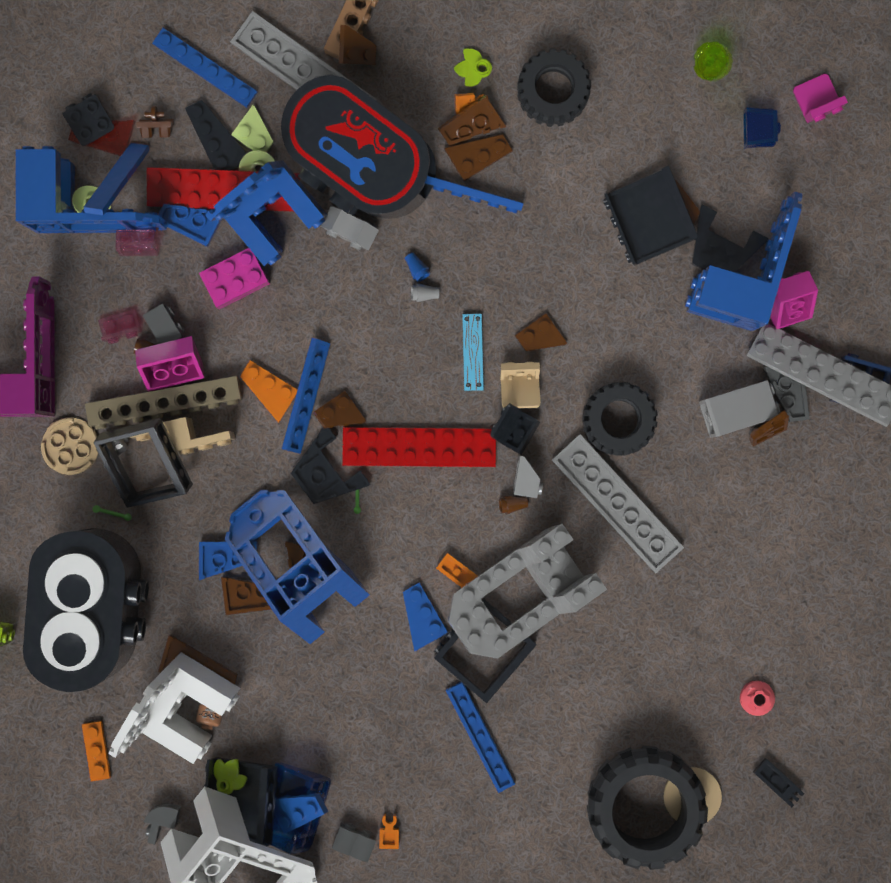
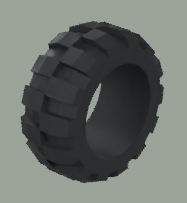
(657, 850)

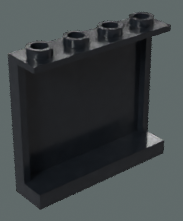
(650, 216)
(254, 799)

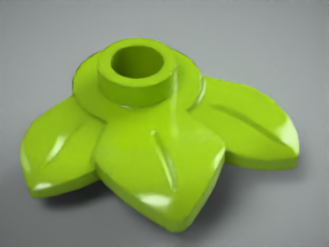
(470, 67)
(228, 773)

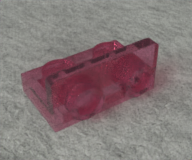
(136, 243)
(119, 326)

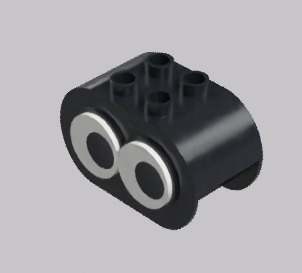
(82, 609)

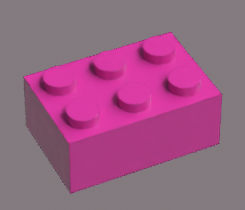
(234, 278)
(794, 300)
(169, 364)

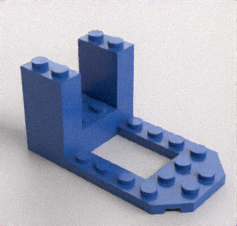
(45, 199)
(249, 200)
(740, 298)
(308, 581)

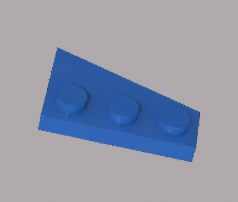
(190, 222)
(217, 558)
(422, 617)
(298, 810)

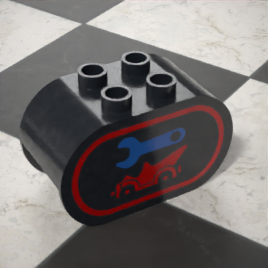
(356, 149)

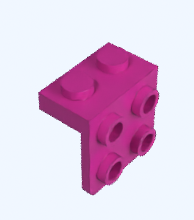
(818, 99)

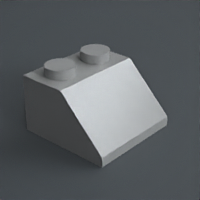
(526, 480)

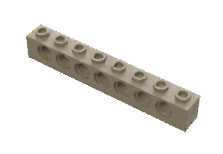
(96, 410)

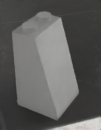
(739, 409)

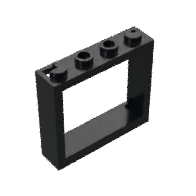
(167, 452)
(504, 674)

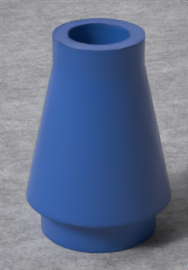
(417, 268)

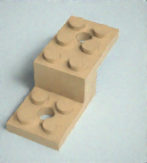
(184, 437)

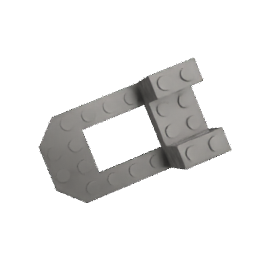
(554, 574)

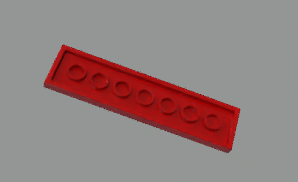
(197, 187)
(418, 447)

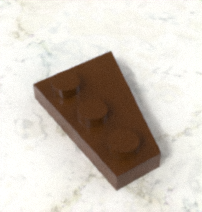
(477, 155)

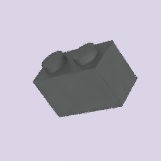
(163, 324)

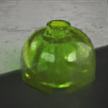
(712, 61)

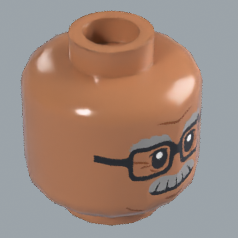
(207, 717)

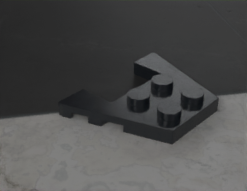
(718, 251)
(319, 477)

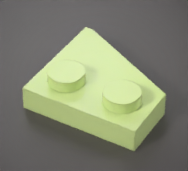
(253, 132)

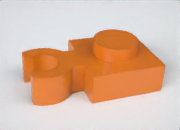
(464, 100)
(389, 835)

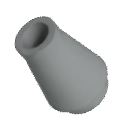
(423, 292)

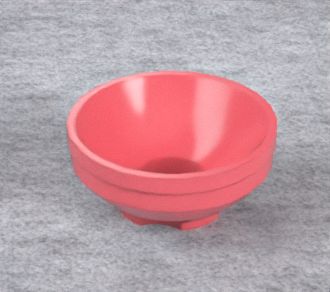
(748, 694)

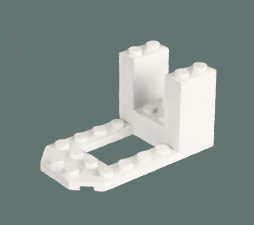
(161, 700)
(224, 846)

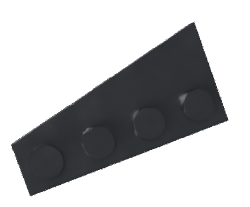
(217, 141)

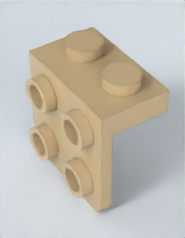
(520, 384)

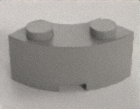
(349, 228)

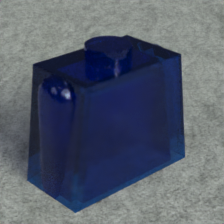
(760, 128)

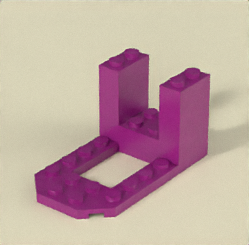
(30, 392)

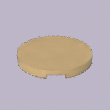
(69, 446)
(711, 787)

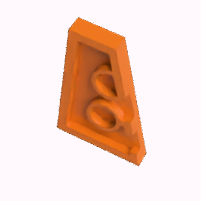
(269, 389)

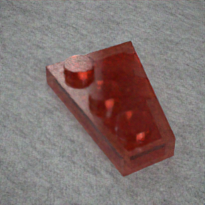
(114, 141)

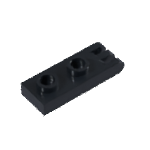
(777, 781)

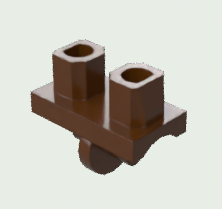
(147, 125)

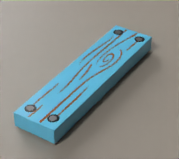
(472, 352)

